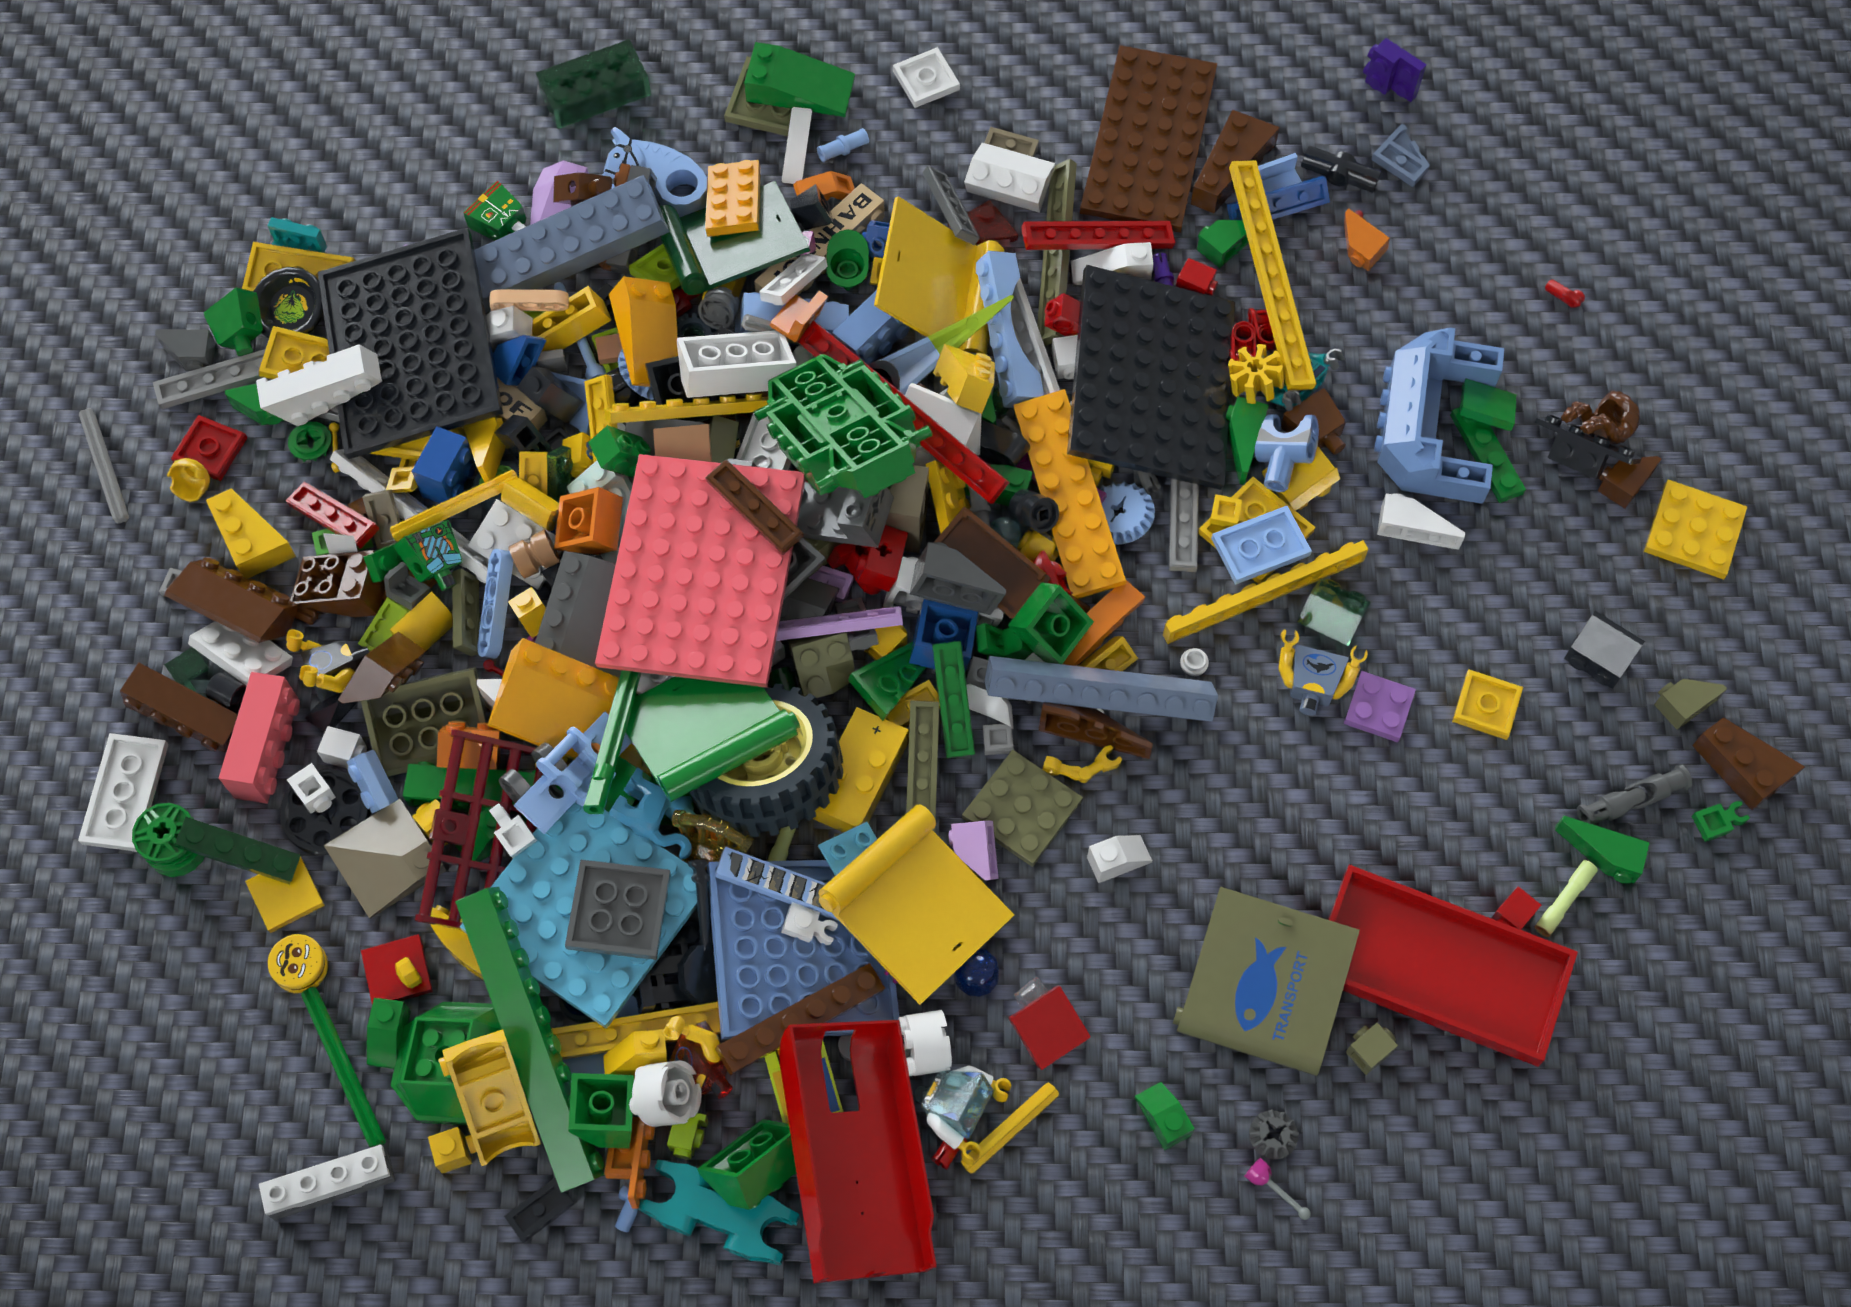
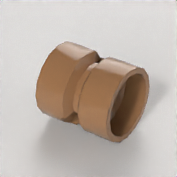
(536, 553)

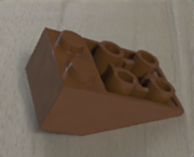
(338, 585)

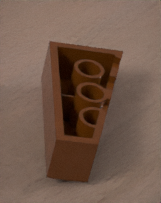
(178, 708)

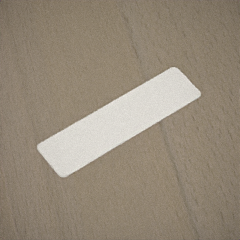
(796, 145)

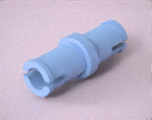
(842, 145)

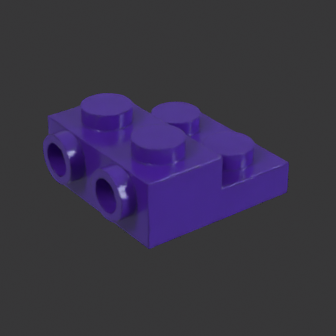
(1394, 69)

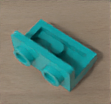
(296, 235)

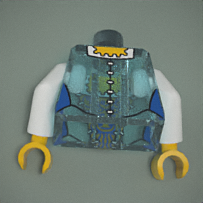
(957, 1103)

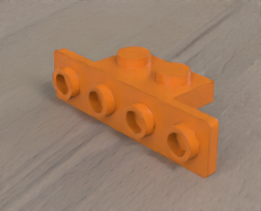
(631, 1162)

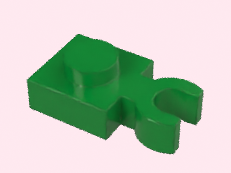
(1718, 822)

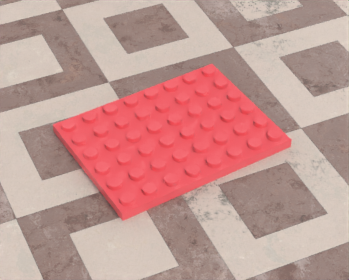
(694, 578)

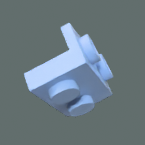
(372, 781)

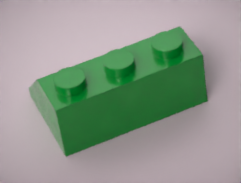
(752, 1165)

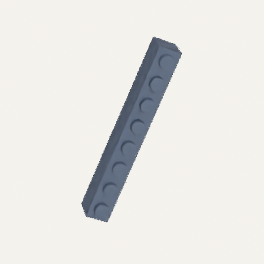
(1100, 688)

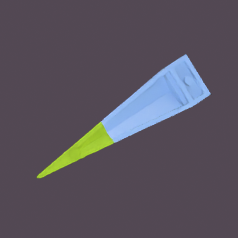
(921, 357)

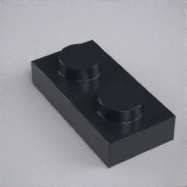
(538, 1210)

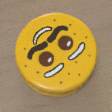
(297, 963)

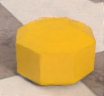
(407, 973)

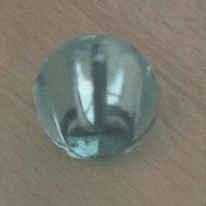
(1007, 529)

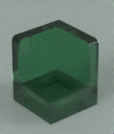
(187, 667)

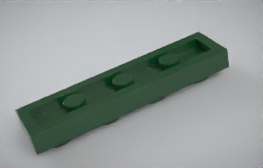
(237, 850)

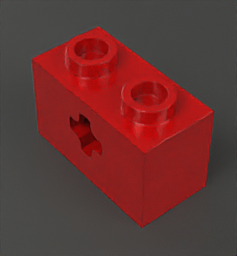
(881, 565)

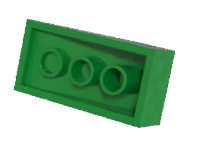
(796, 80)

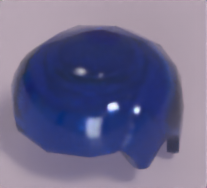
(978, 974)

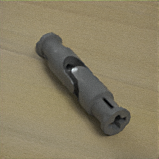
(1618, 803)

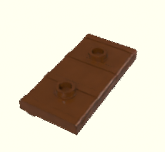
(995, 557)

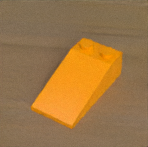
(645, 324)

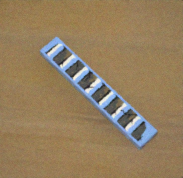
(771, 880)

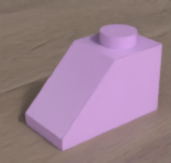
(976, 847)

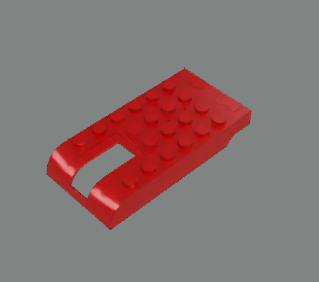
(860, 1158)

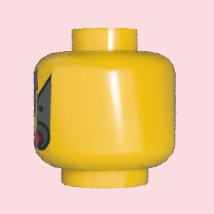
(1035, 542)

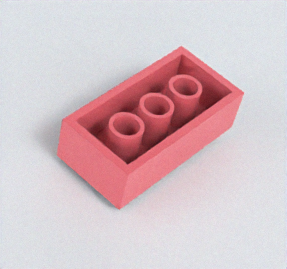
(259, 738)

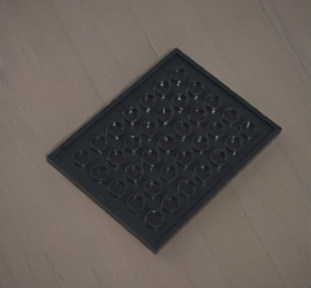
(431, 339)
(1152, 378)

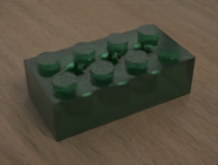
(593, 83)

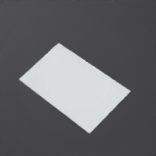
(340, 543)

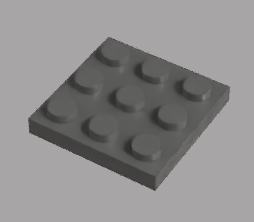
(618, 909)

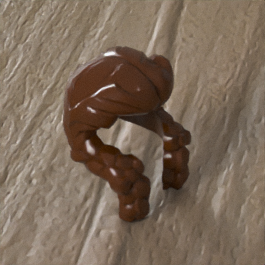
(1614, 418)

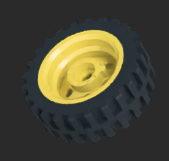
(783, 782)

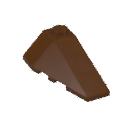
(1091, 727)

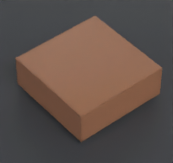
(608, 348)

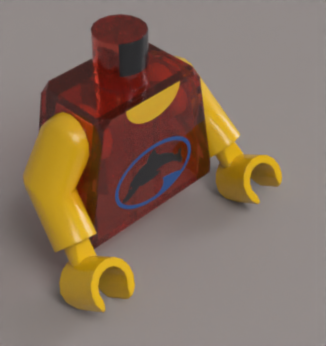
(697, 1047)

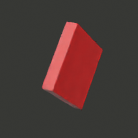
(211, 445)
(381, 971)
(1049, 1027)

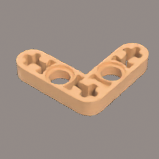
(529, 300)

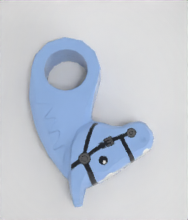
(667, 164)

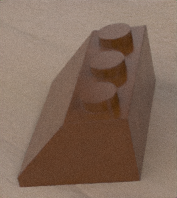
(384, 669)

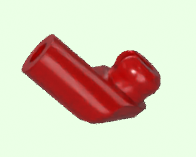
(1569, 297)

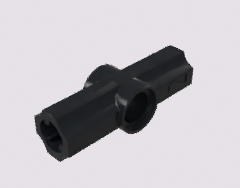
(1341, 169)

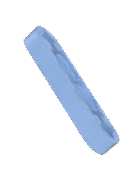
(495, 604)

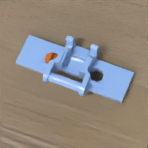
(574, 780)

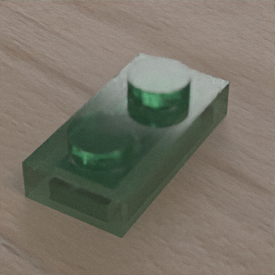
(559, 472)

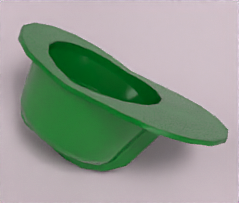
(847, 259)

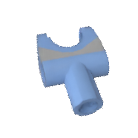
(1285, 449)

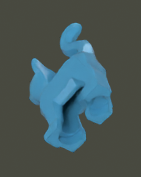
(649, 812)

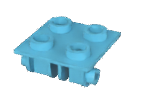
(847, 846)

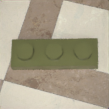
(465, 612)

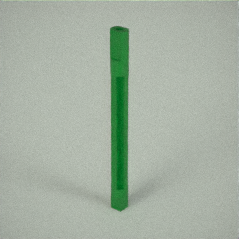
(611, 743)

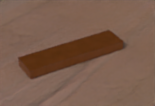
(754, 507)

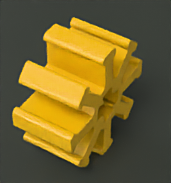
(1256, 374)

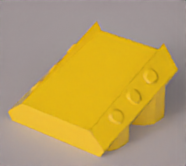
(1309, 481)

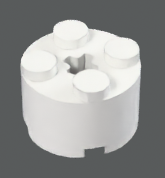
(926, 1043)
(665, 1093)

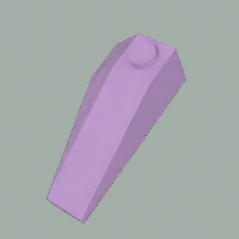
(544, 190)

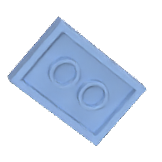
(1261, 545)

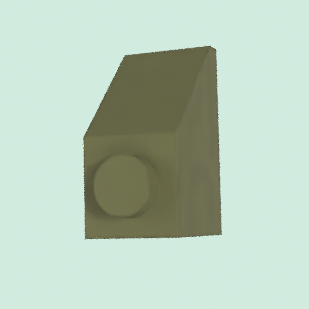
(1687, 700)

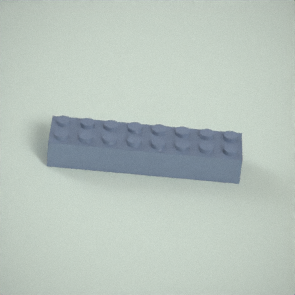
(571, 240)

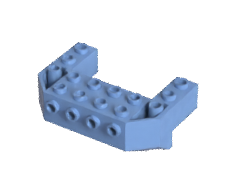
(1411, 413)

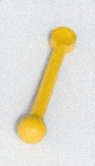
(334, 428)

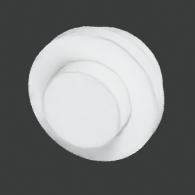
(1194, 662)

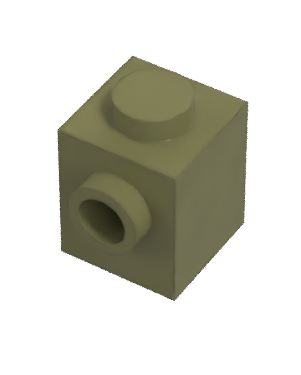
(1371, 1047)

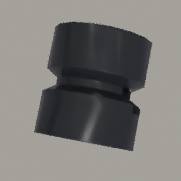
(1033, 510)

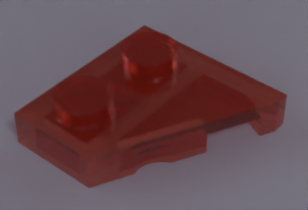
(990, 224)

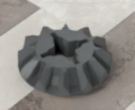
(1271, 1148)

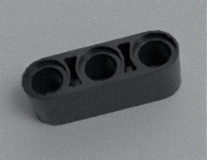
(1001, 445)

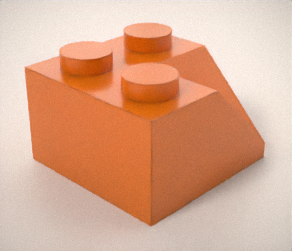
(589, 522)
(471, 750)

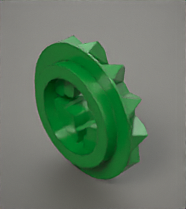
(299, 438)

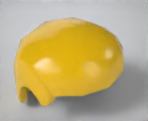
(189, 479)

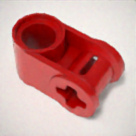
(1261, 322)
(1245, 330)

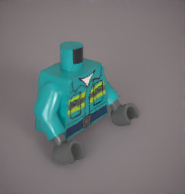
(1319, 365)

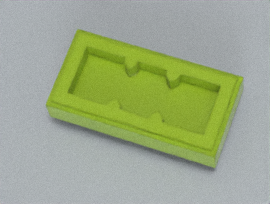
(385, 619)

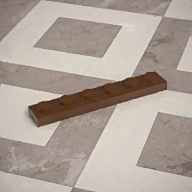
(817, 1008)

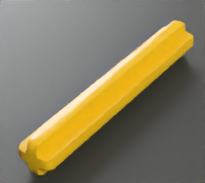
(1012, 1126)

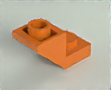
(830, 184)

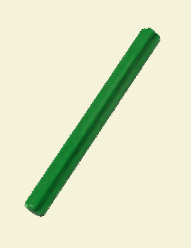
(343, 1067)

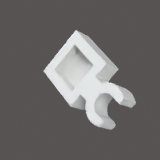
(804, 924)

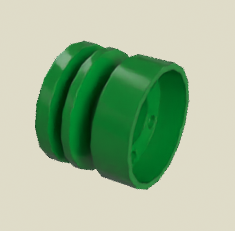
(159, 851)

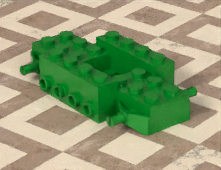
(842, 426)

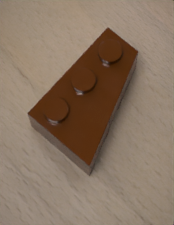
(1746, 762)

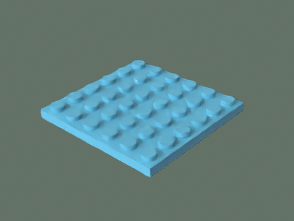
(540, 901)

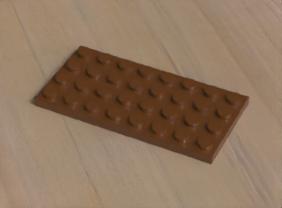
(1149, 137)

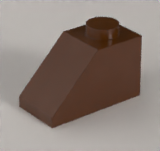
(1626, 480)

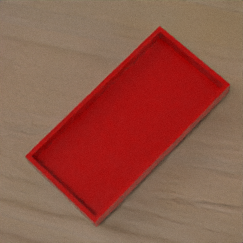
(1452, 966)

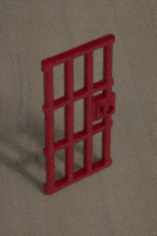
(462, 828)

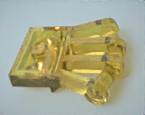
(702, 845)

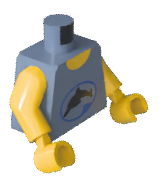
(1316, 674)

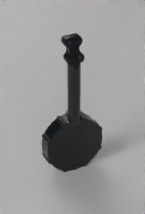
(697, 965)

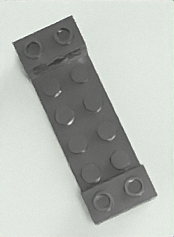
(841, 514)

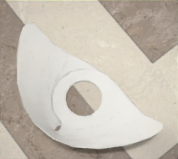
(993, 707)

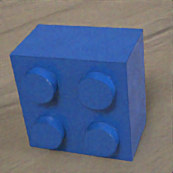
(444, 466)
(942, 624)

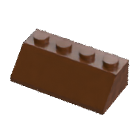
(233, 600)

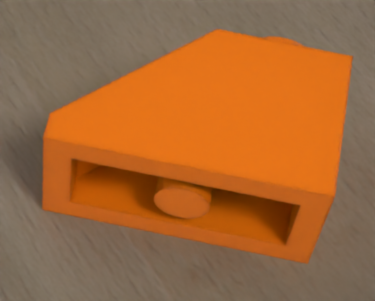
(1363, 241)

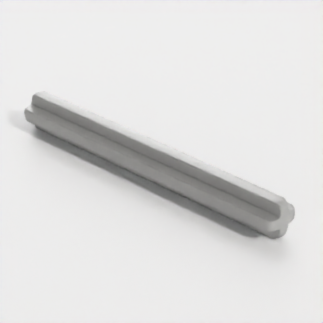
(103, 466)

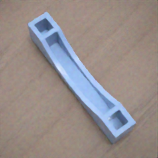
(1016, 375)

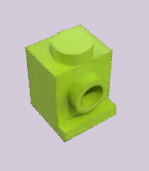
(687, 1136)

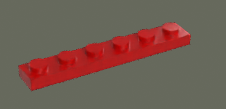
(1095, 234)

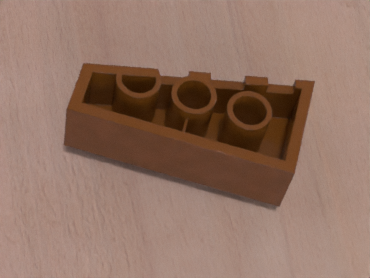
(1240, 140)

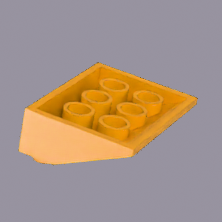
(549, 694)

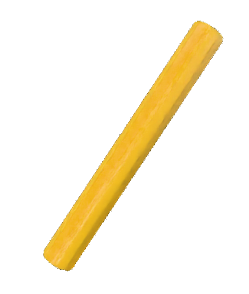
(452, 506)

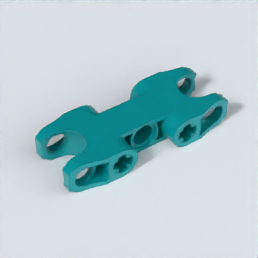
(698, 1204)

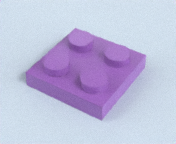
(1379, 706)

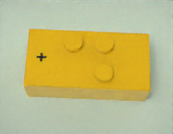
(870, 757)

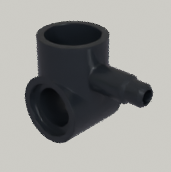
(226, 691)

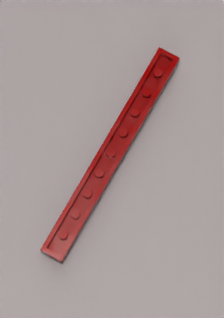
(941, 444)

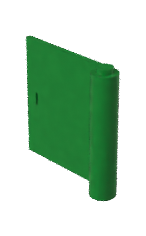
(703, 729)

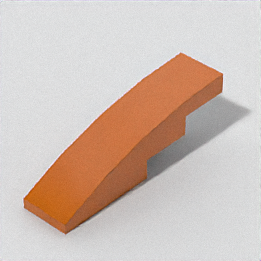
(1107, 617)

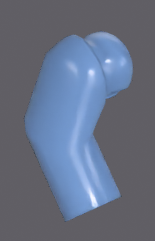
(627, 1213)

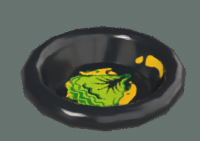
(289, 300)

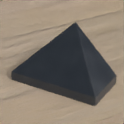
(329, 712)

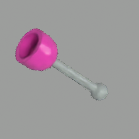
(1261, 1174)

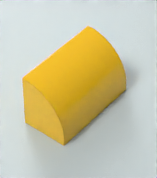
(531, 503)
(425, 622)

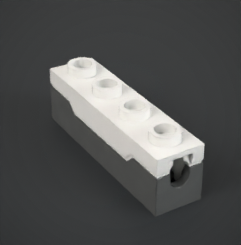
(326, 1182)

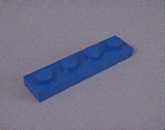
(1291, 198)

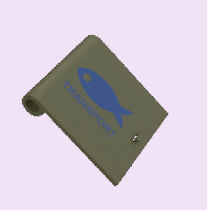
(1268, 983)

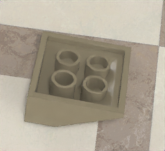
(382, 858)

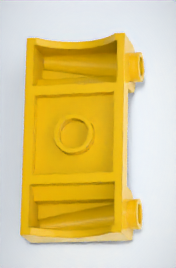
(490, 1095)

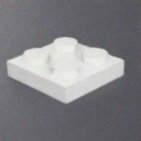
(926, 77)

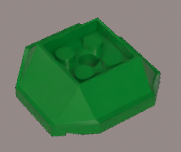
(417, 1069)

